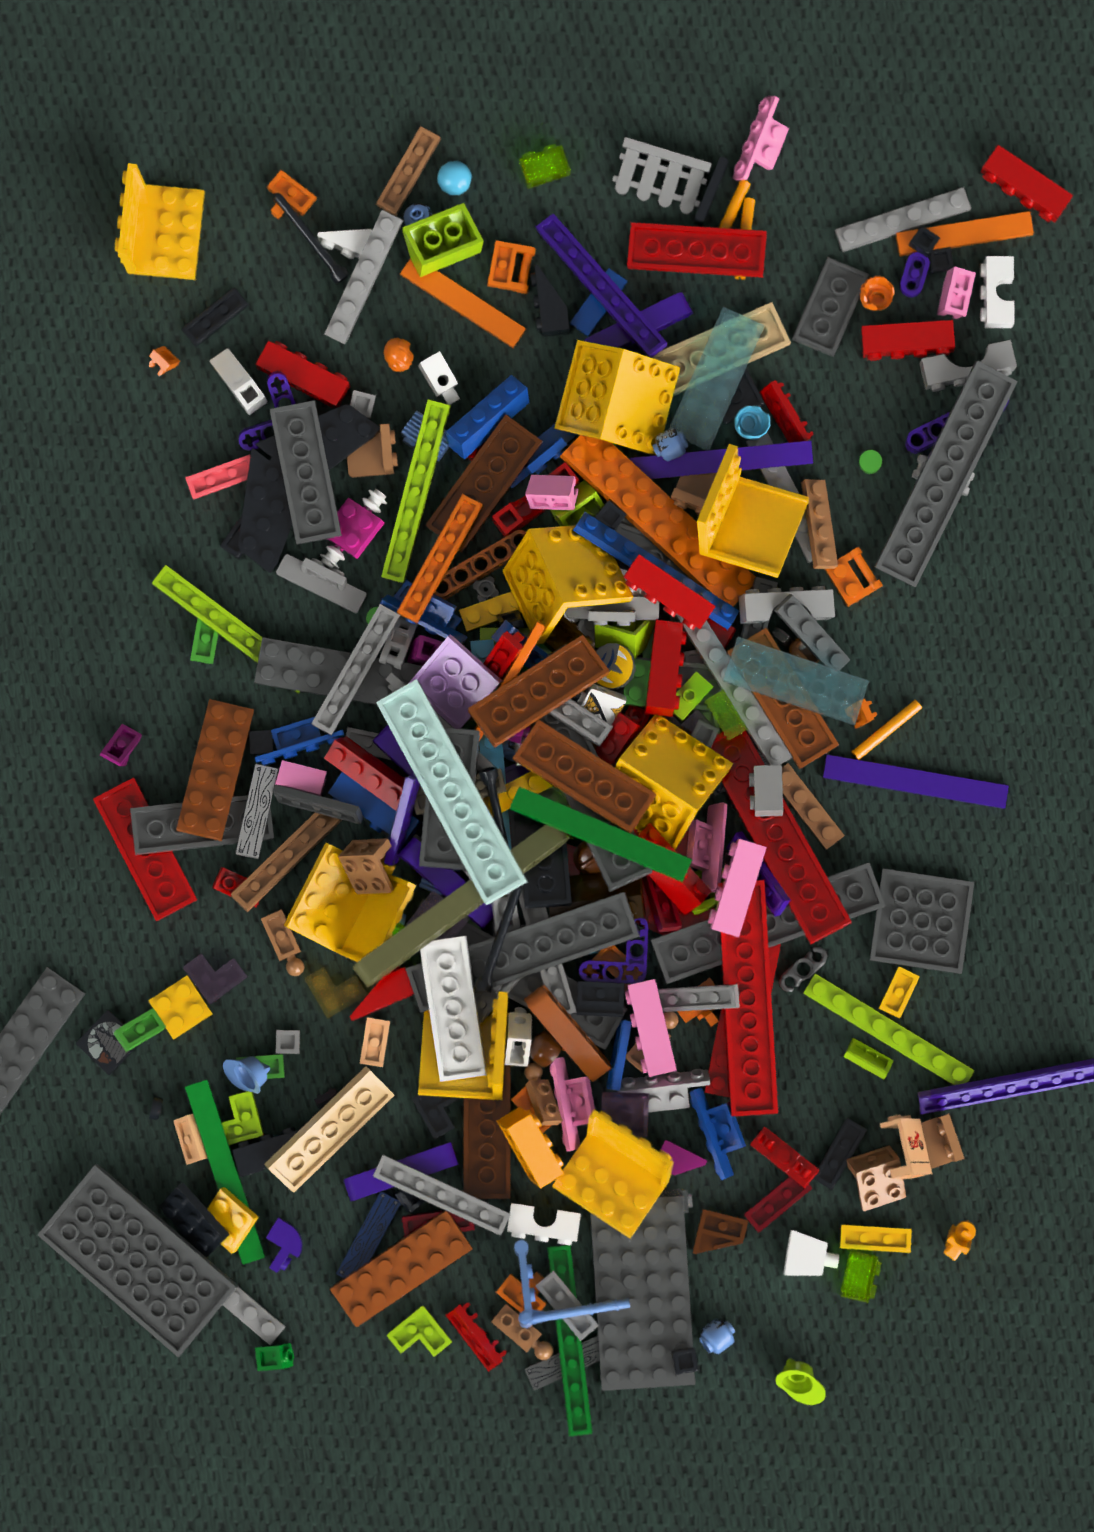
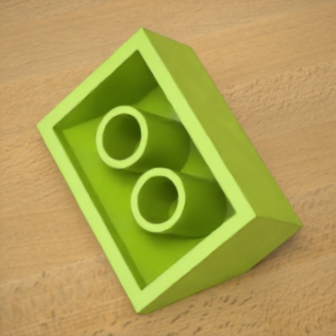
(442, 239)

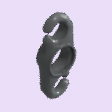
(792, 970)

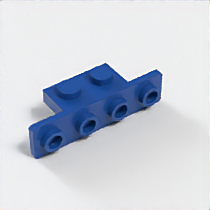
(552, 446)
(435, 617)
(296, 738)
(719, 1129)

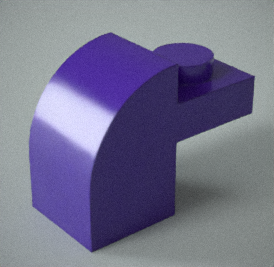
(288, 1239)

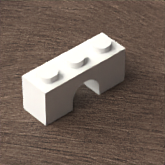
(996, 312)
(522, 1223)

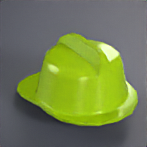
(799, 1382)

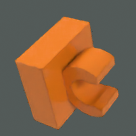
(164, 359)
(865, 714)

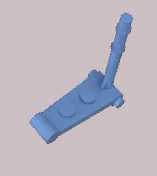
(530, 1317)

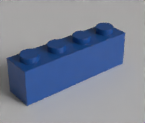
(482, 420)
(372, 808)

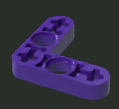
(273, 390)
(631, 962)

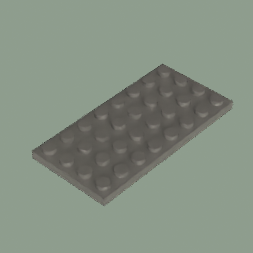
(137, 1260)
(654, 1277)

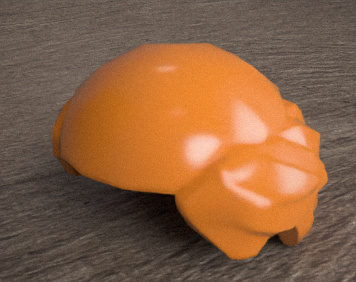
(876, 293)
(398, 354)

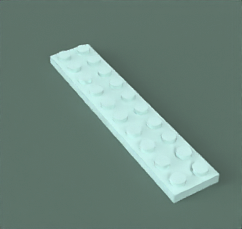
(451, 792)

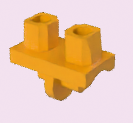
(959, 1239)

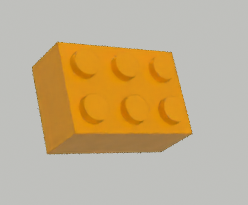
(531, 1146)

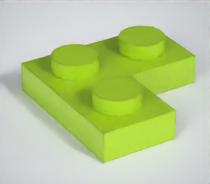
(246, 1121)
(423, 1327)

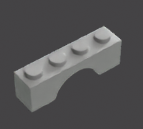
(939, 371)
(757, 606)

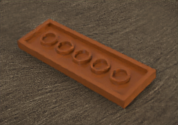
(538, 691)
(800, 729)
(215, 770)
(584, 776)
(401, 1268)

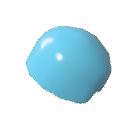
(454, 177)
(751, 422)

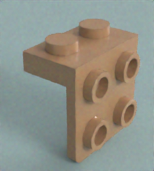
(375, 456)
(692, 491)

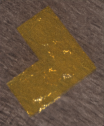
(331, 997)

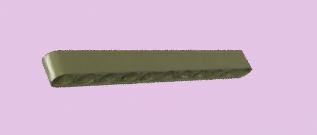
(450, 911)

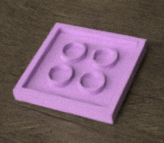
(455, 681)

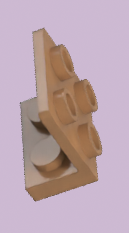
(364, 866)
(941, 1141)
(875, 1179)

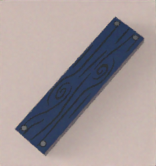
(370, 1234)

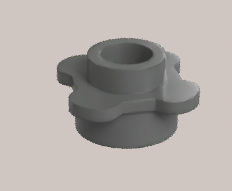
(480, 585)

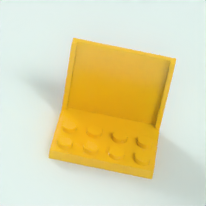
(158, 228)
(617, 396)
(748, 519)
(561, 571)
(677, 770)
(338, 916)
(481, 1087)
(615, 1174)

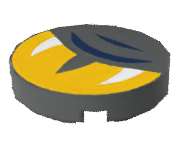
(619, 662)

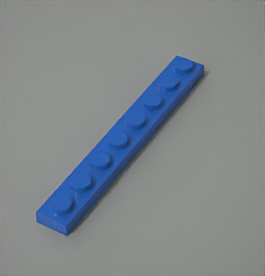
(627, 551)

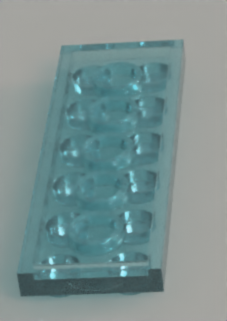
(716, 377)
(795, 681)

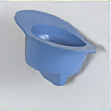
(246, 1073)

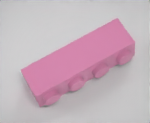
(737, 887)
(652, 1028)

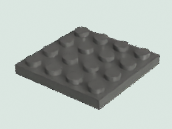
(922, 921)

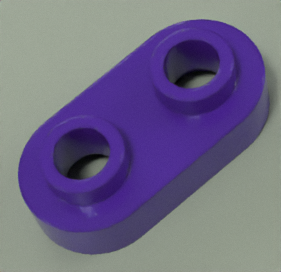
(914, 275)

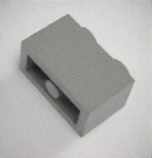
(767, 790)

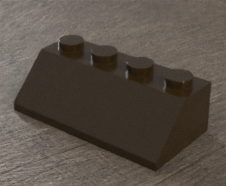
(592, 888)

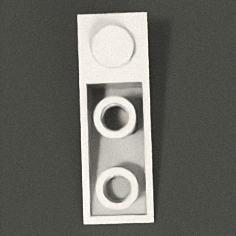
(349, 241)
(238, 381)

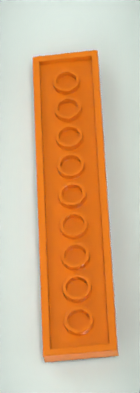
(654, 515)

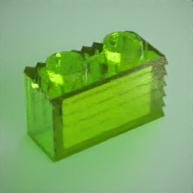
(544, 166)
(725, 715)
(860, 1276)

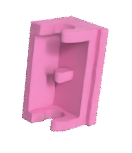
(956, 292)
(552, 492)
(301, 778)

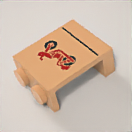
(913, 1146)

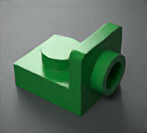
(274, 1357)

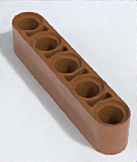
(474, 574)
(568, 1033)

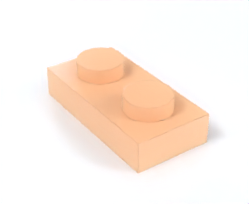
(375, 1042)
(190, 1139)

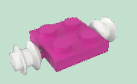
(357, 528)

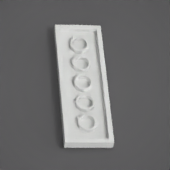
(453, 1009)

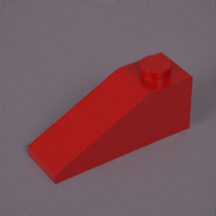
(389, 990)

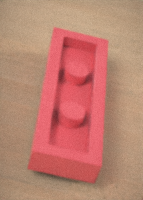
(219, 477)

